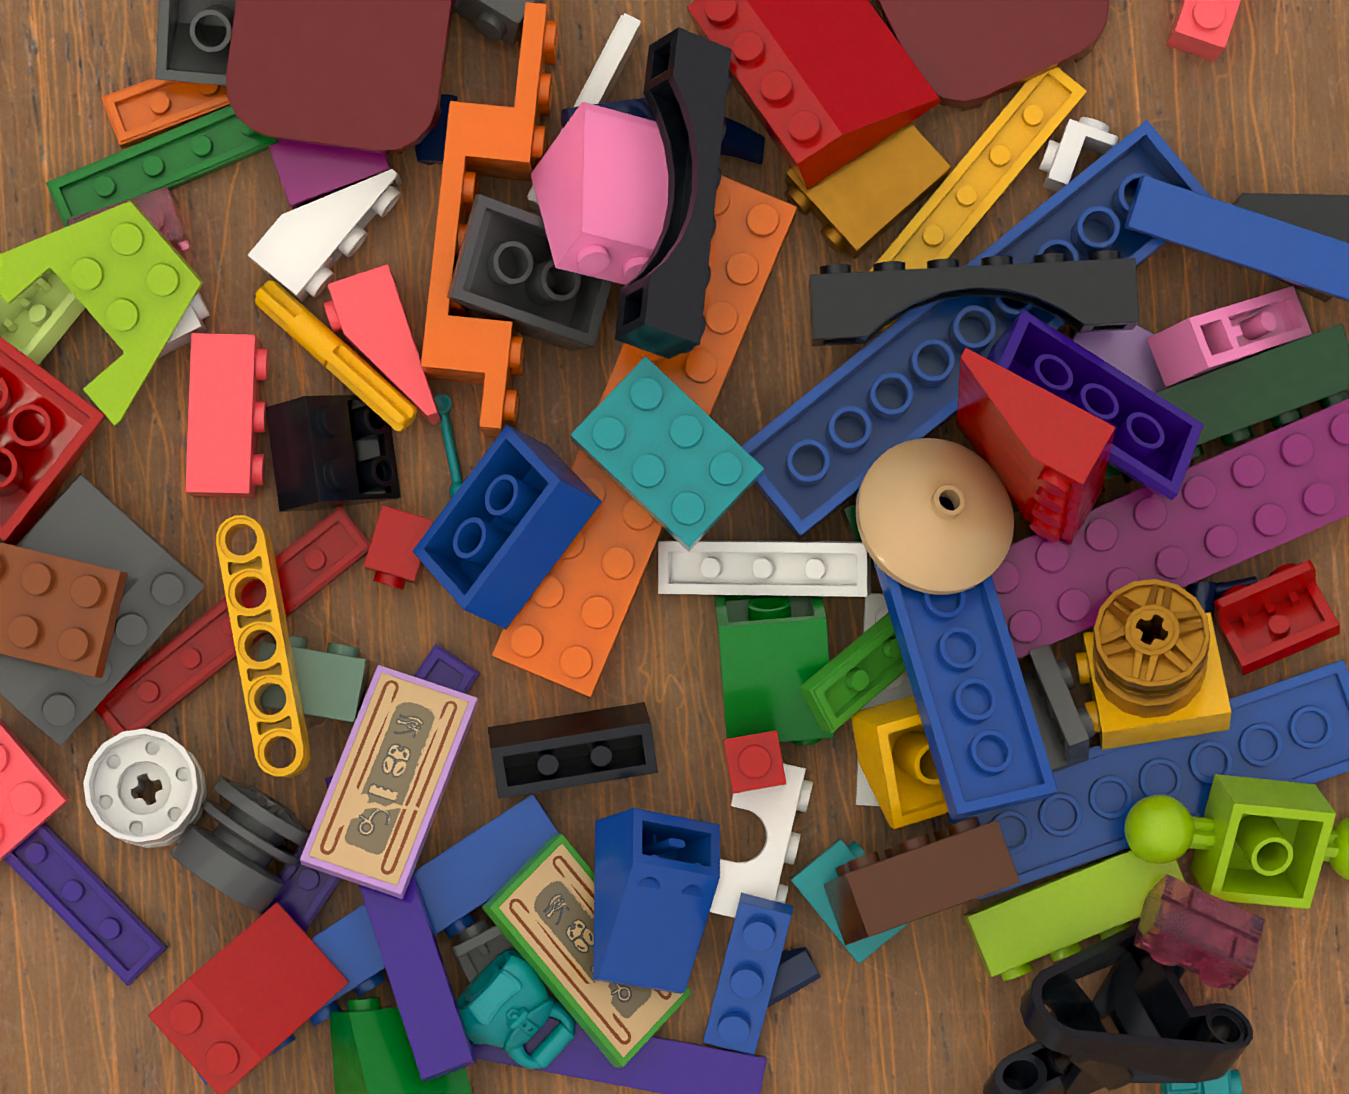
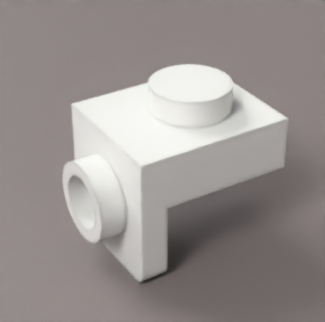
(1061, 157)

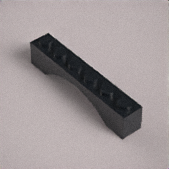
(687, 95)
(1083, 294)

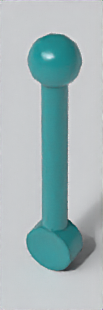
(444, 406)

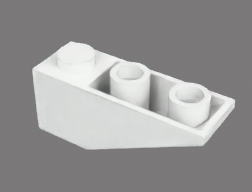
(313, 237)

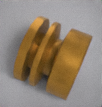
(1156, 676)

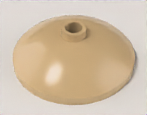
(919, 538)

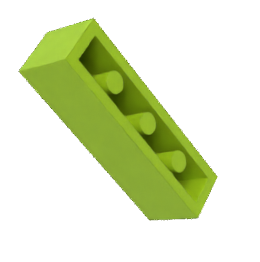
(1063, 912)

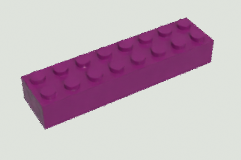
(1218, 519)

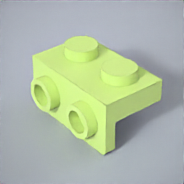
(39, 316)

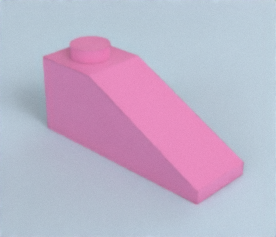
(1228, 335)

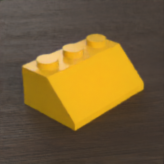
(898, 762)

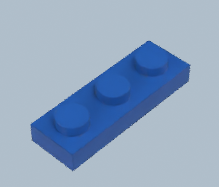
(748, 973)

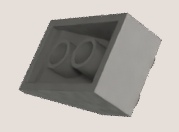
(511, 276)

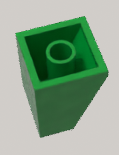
(764, 657)
(375, 1054)

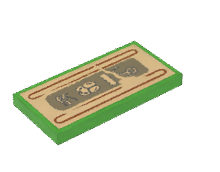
(550, 922)

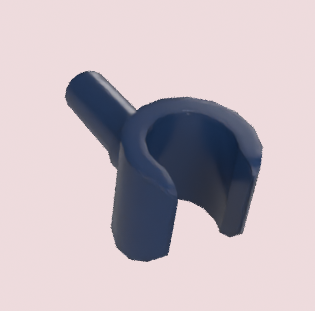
(1207, 591)

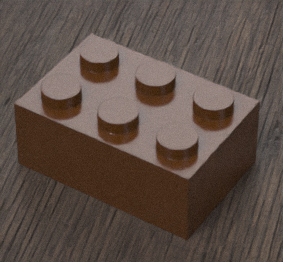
(919, 878)

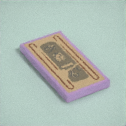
(389, 781)

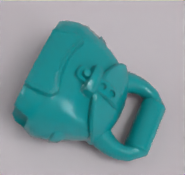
(509, 1007)

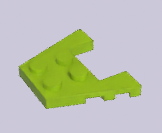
(124, 279)

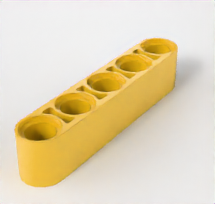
(246, 626)

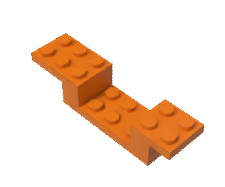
(495, 145)

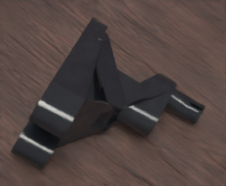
(1157, 1025)

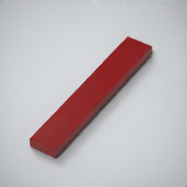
(209, 642)

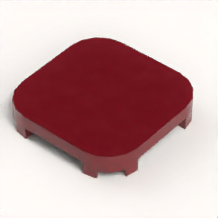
(991, 45)
(340, 70)

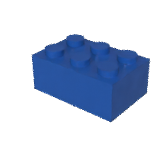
(506, 527)

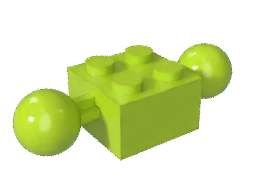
(1253, 844)

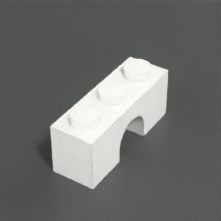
(762, 874)

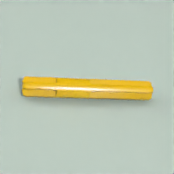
(336, 355)

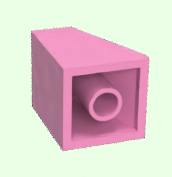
(603, 193)

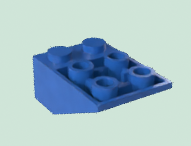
(652, 897)

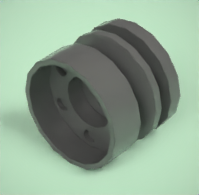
(242, 845)

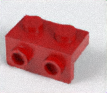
(1274, 617)

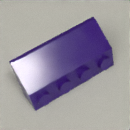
(1151, 435)

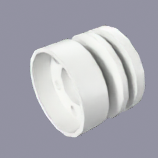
(118, 775)

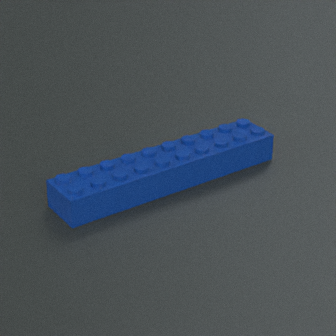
(909, 374)

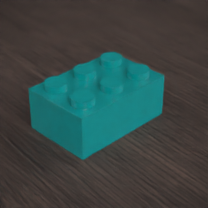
(667, 453)

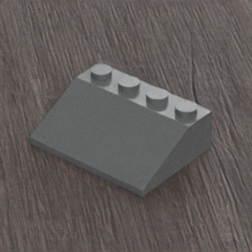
(157, 589)

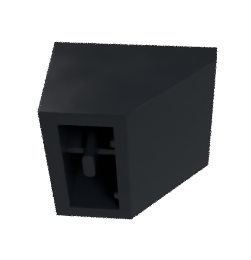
(330, 453)

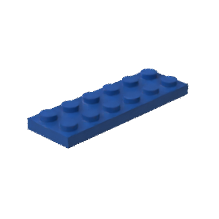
(970, 696)

